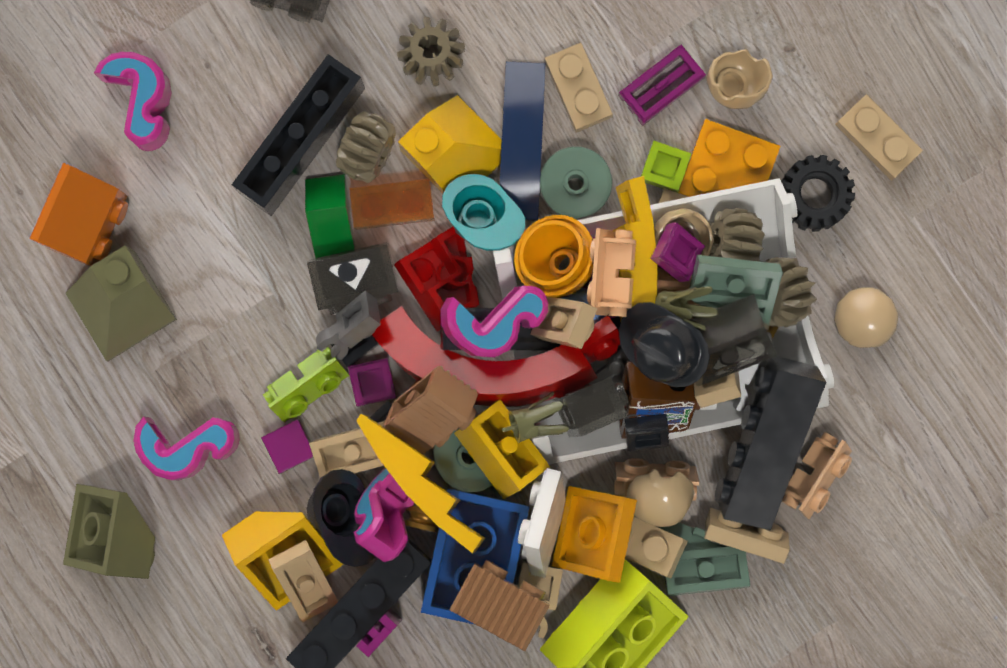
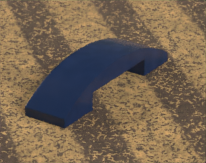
(523, 135)

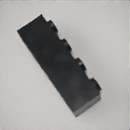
(299, 135)
(769, 441)
(359, 609)

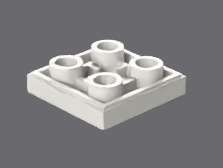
(541, 531)

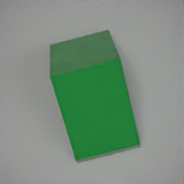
(328, 215)

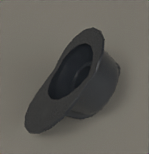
(663, 345)
(332, 514)

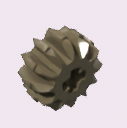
(423, 38)
(365, 147)
(737, 235)
(793, 295)

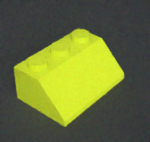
(615, 625)

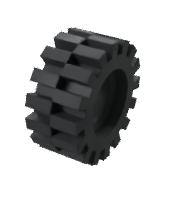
(839, 185)

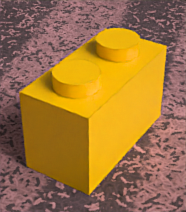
(498, 453)

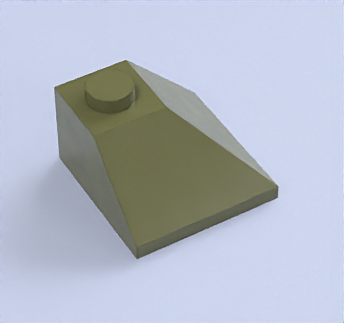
(119, 303)
(108, 534)

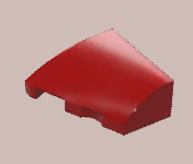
(439, 272)

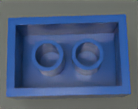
(451, 562)

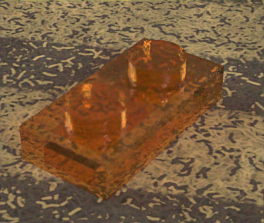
(391, 204)

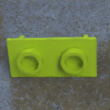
(291, 397)

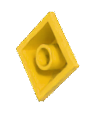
(452, 144)
(267, 535)

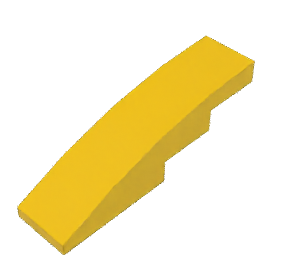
(639, 219)
(410, 471)

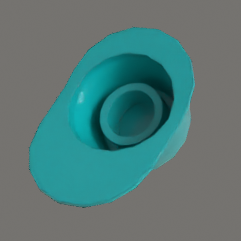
(482, 212)

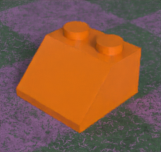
(80, 216)

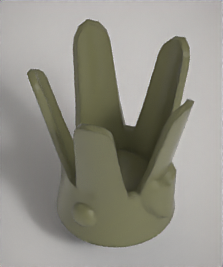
(677, 304)
(523, 420)

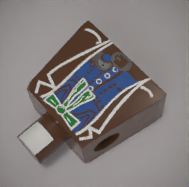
(655, 398)

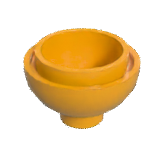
(545, 247)

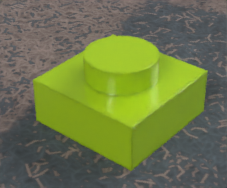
(665, 166)

